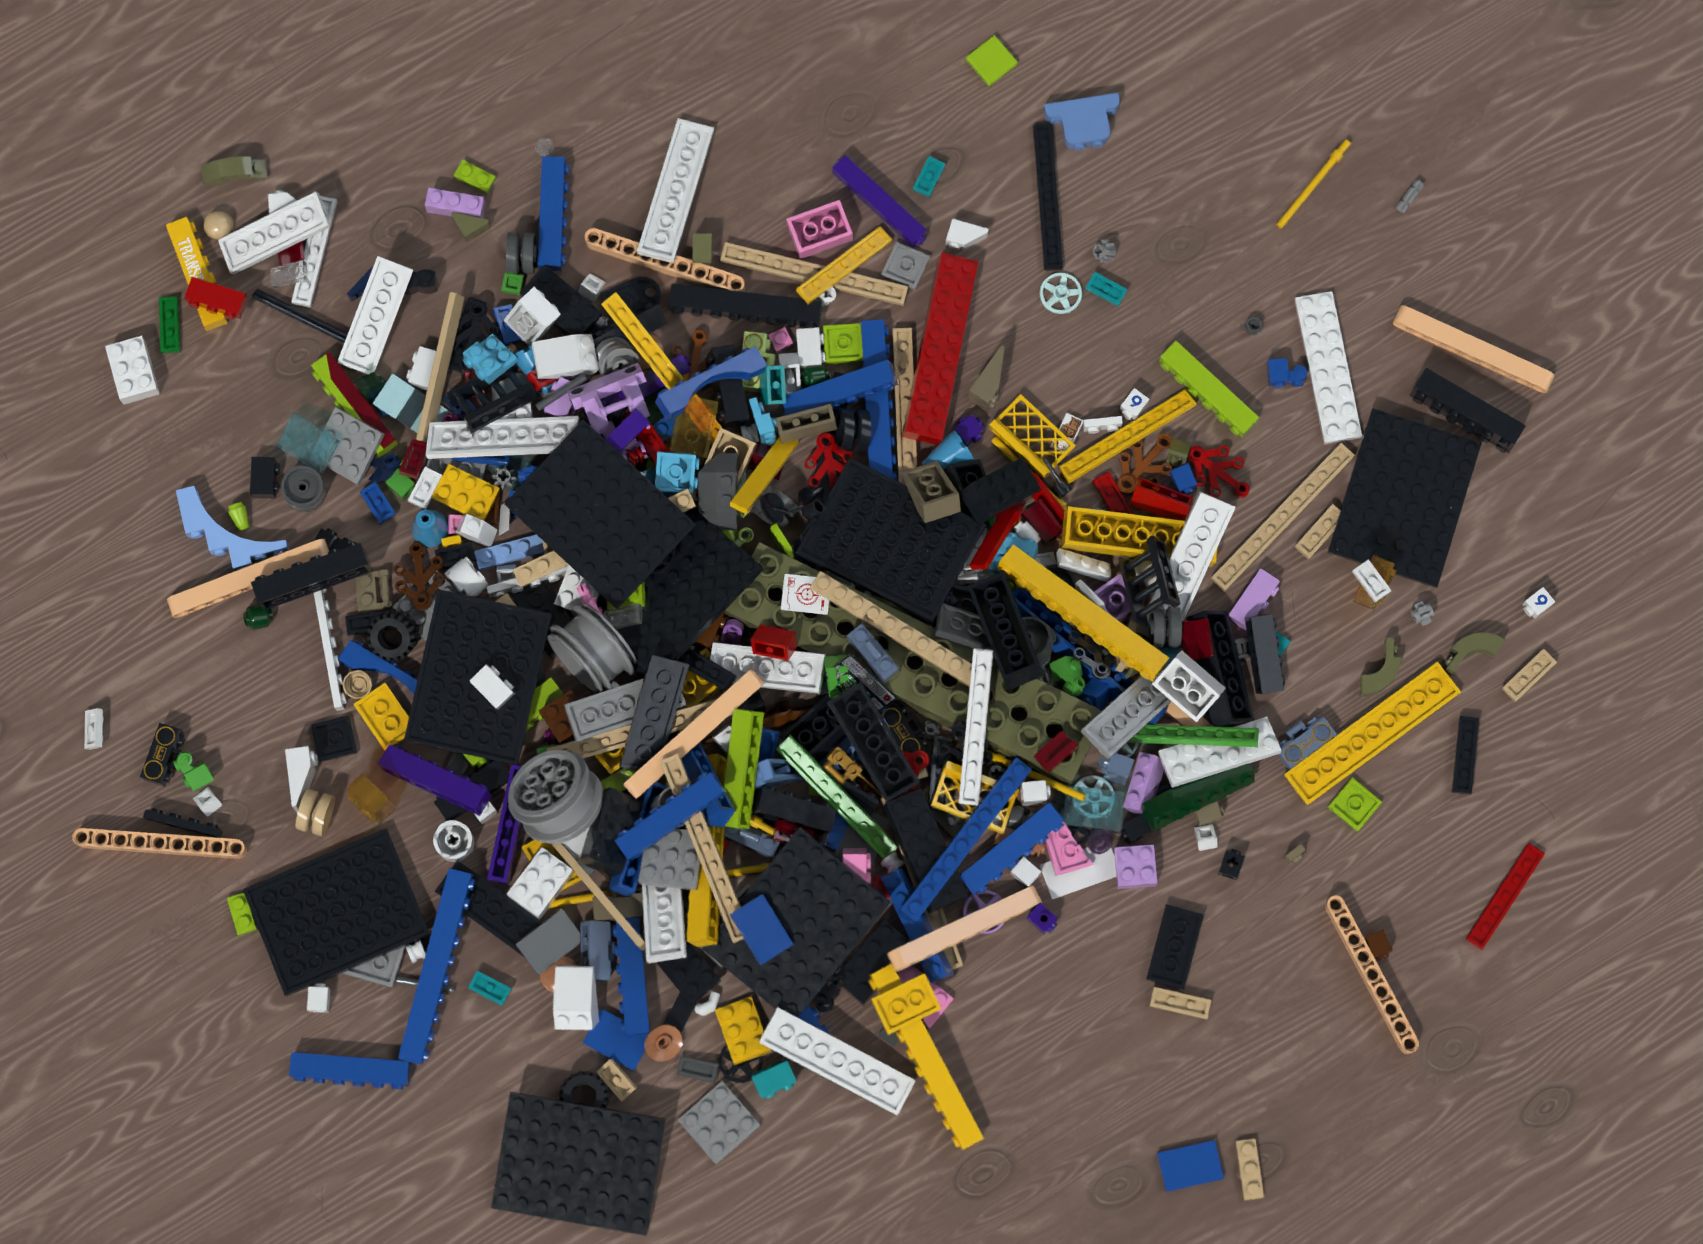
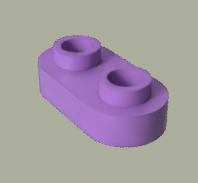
(732, 632)

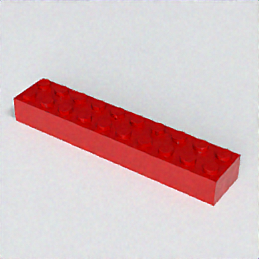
(939, 349)

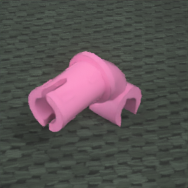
(588, 598)

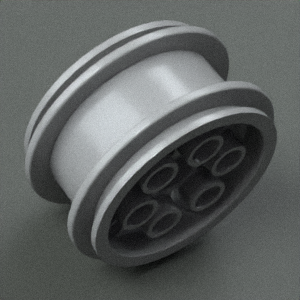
(591, 649)
(555, 796)

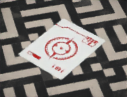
(800, 598)

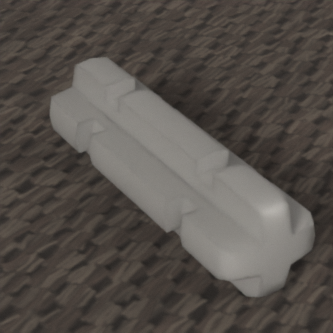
(1409, 196)

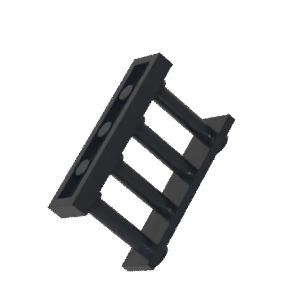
(495, 410)
(1164, 582)

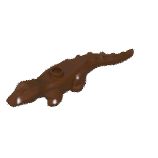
(777, 717)

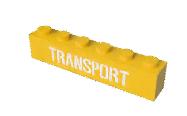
(194, 264)

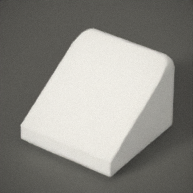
(591, 287)
(505, 572)
(207, 801)
(1206, 837)

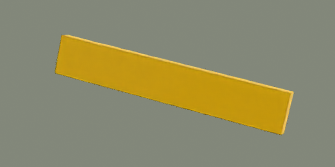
(844, 265)
(763, 475)

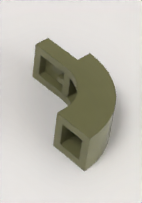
(233, 168)
(1475, 643)
(1380, 680)

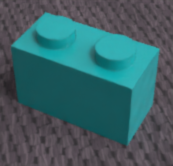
(773, 385)
(773, 1079)

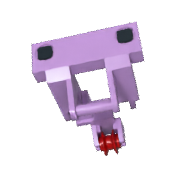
(589, 397)

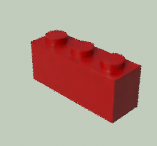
(216, 298)
(1161, 500)

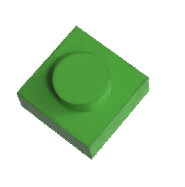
(512, 283)

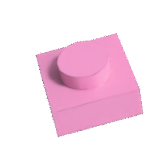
(780, 340)
(453, 521)

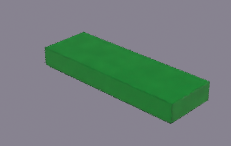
(169, 325)

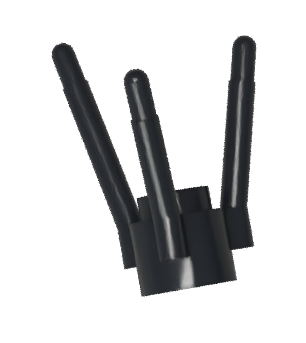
(1062, 487)

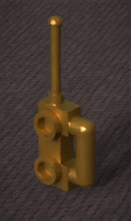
(852, 770)

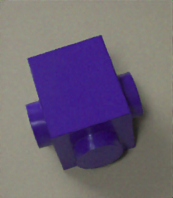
(970, 429)
(1042, 912)

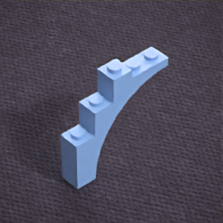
(241, 550)

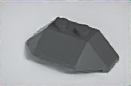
(717, 488)

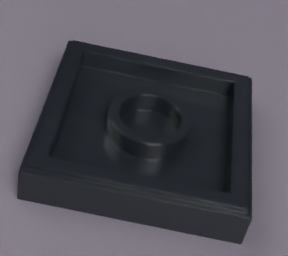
(334, 739)

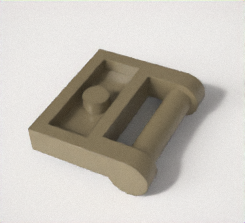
(367, 591)

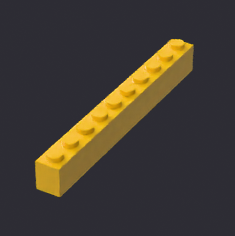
(1082, 613)
(703, 908)
(932, 1069)

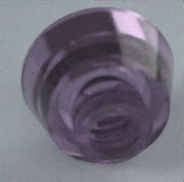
(1099, 841)

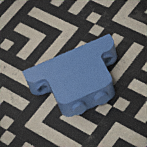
(1083, 120)
(775, 773)

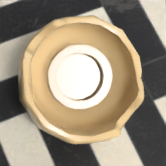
(218, 224)
(357, 684)

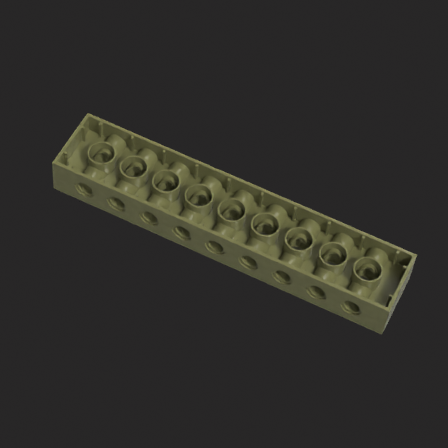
(922, 688)

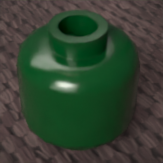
(814, 375)
(256, 617)

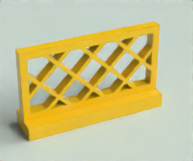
(1017, 444)
(954, 772)

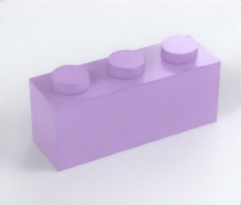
(446, 202)
(1254, 598)
(1144, 782)

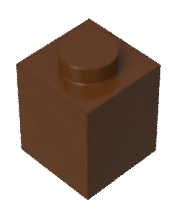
(1378, 945)

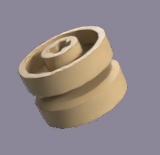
(315, 812)

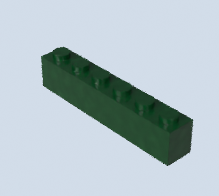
(1195, 795)

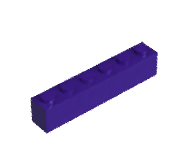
(434, 779)
(506, 840)

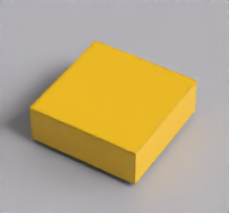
(451, 541)

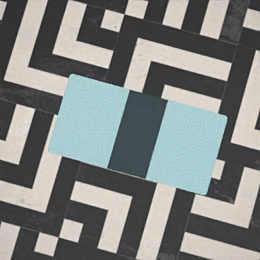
(404, 403)

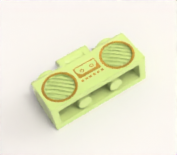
(761, 342)

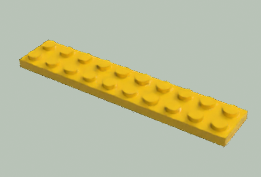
(1372, 733)

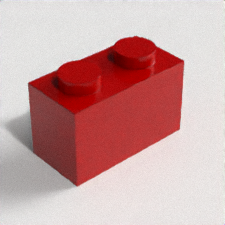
(774, 642)

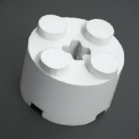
(465, 578)
(464, 843)

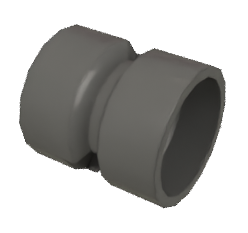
(1019, 816)

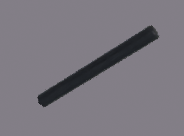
(300, 315)

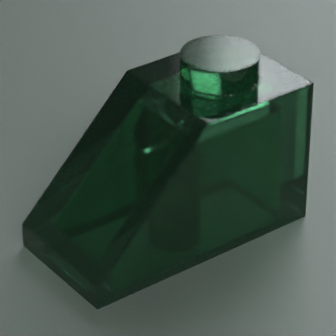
(370, 386)

